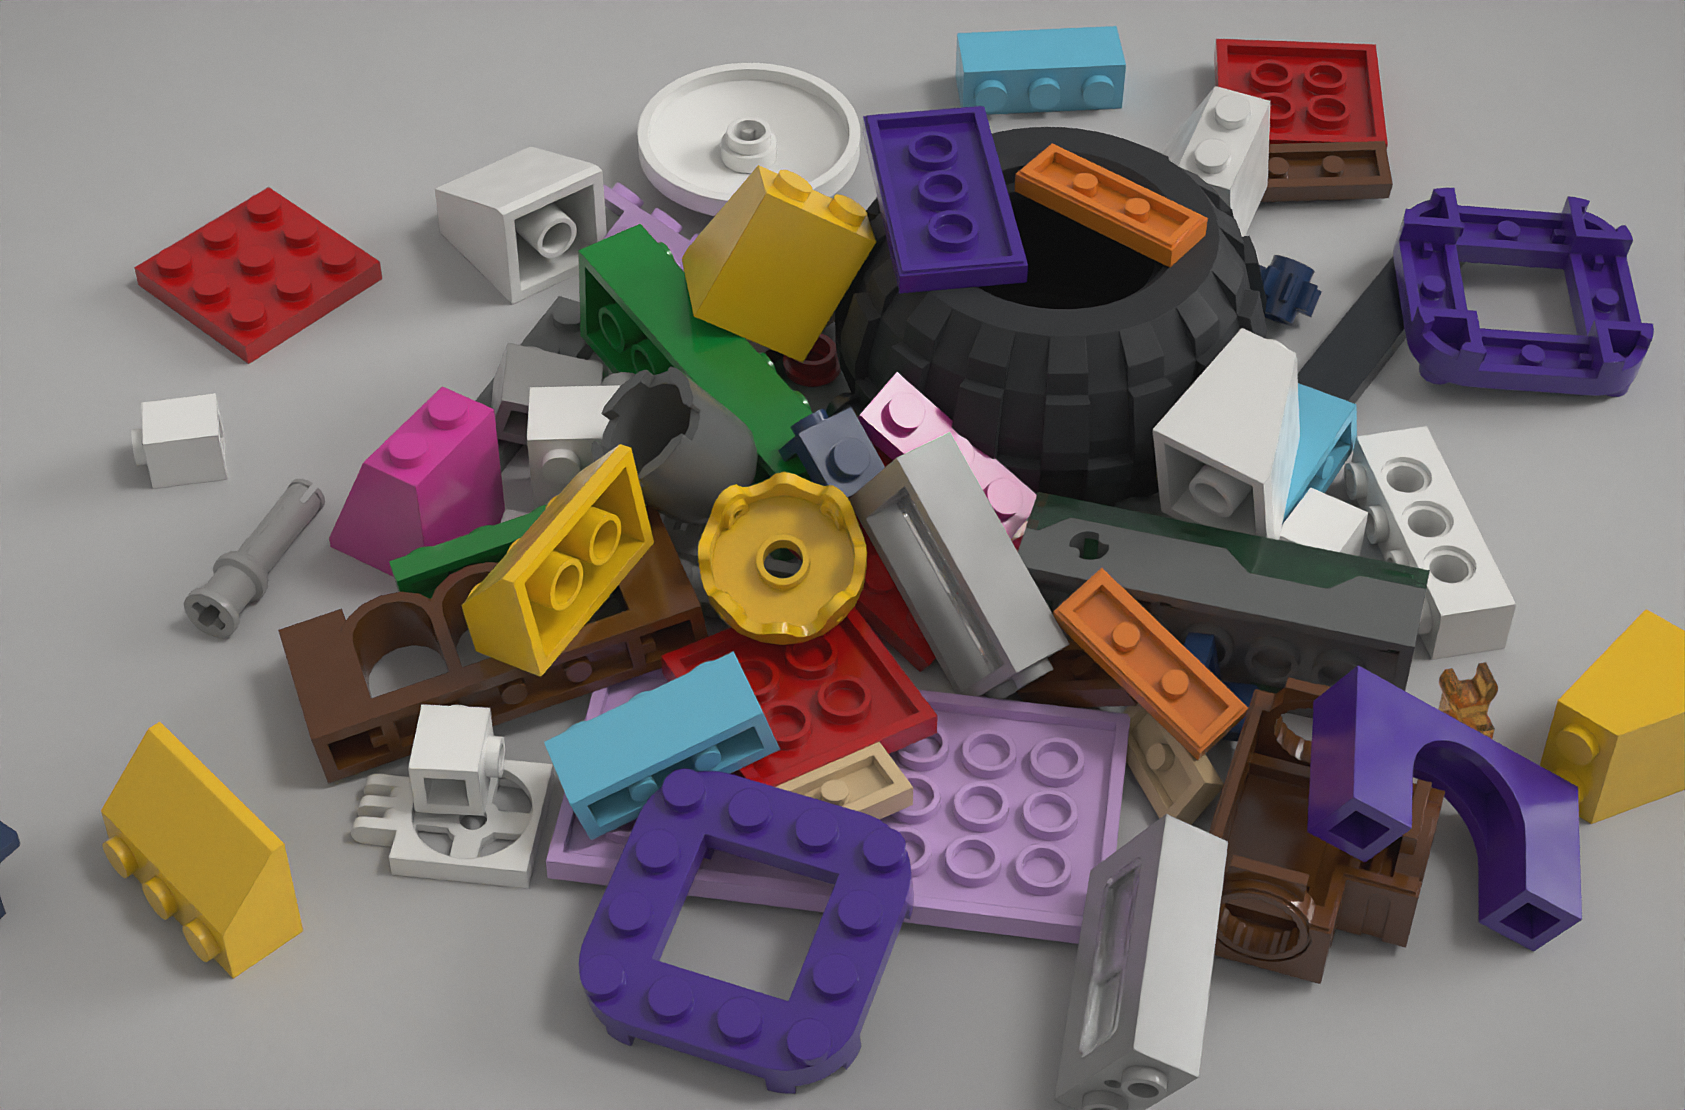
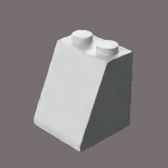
(1228, 149)
(524, 219)
(1233, 440)

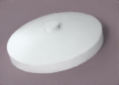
(725, 120)

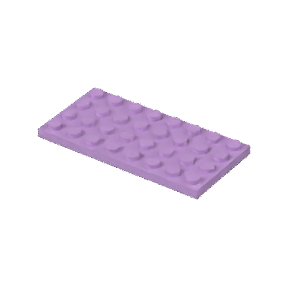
(998, 832)

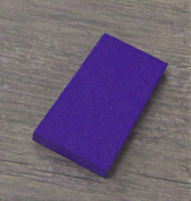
(943, 200)

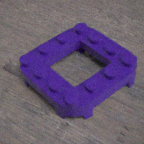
(1448, 335)
(717, 1020)

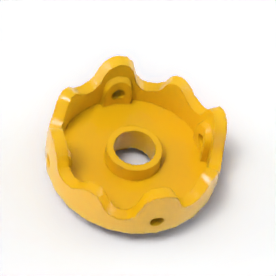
(776, 515)

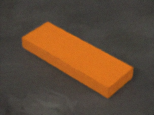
(1111, 205)
(1150, 664)

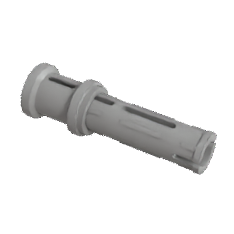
(243, 573)

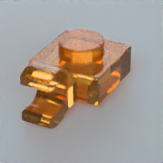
(1469, 699)

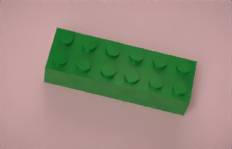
(643, 319)

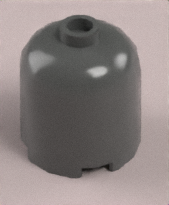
(680, 441)

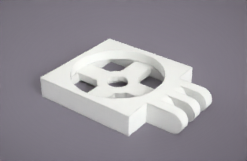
(390, 820)

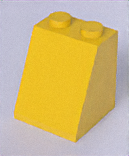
(777, 261)
(1624, 723)

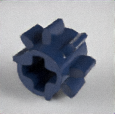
(1288, 290)

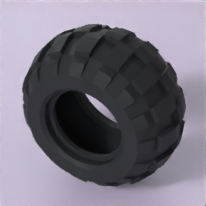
(1085, 353)

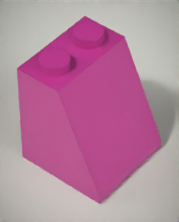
(424, 483)

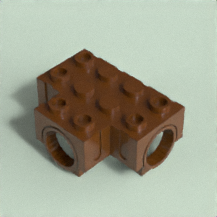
(1287, 886)

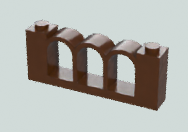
(336, 655)

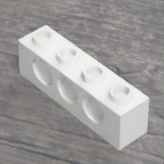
(1427, 525)

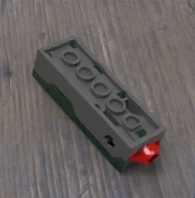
(1266, 600)

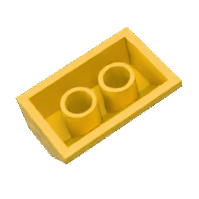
(562, 566)
(200, 855)

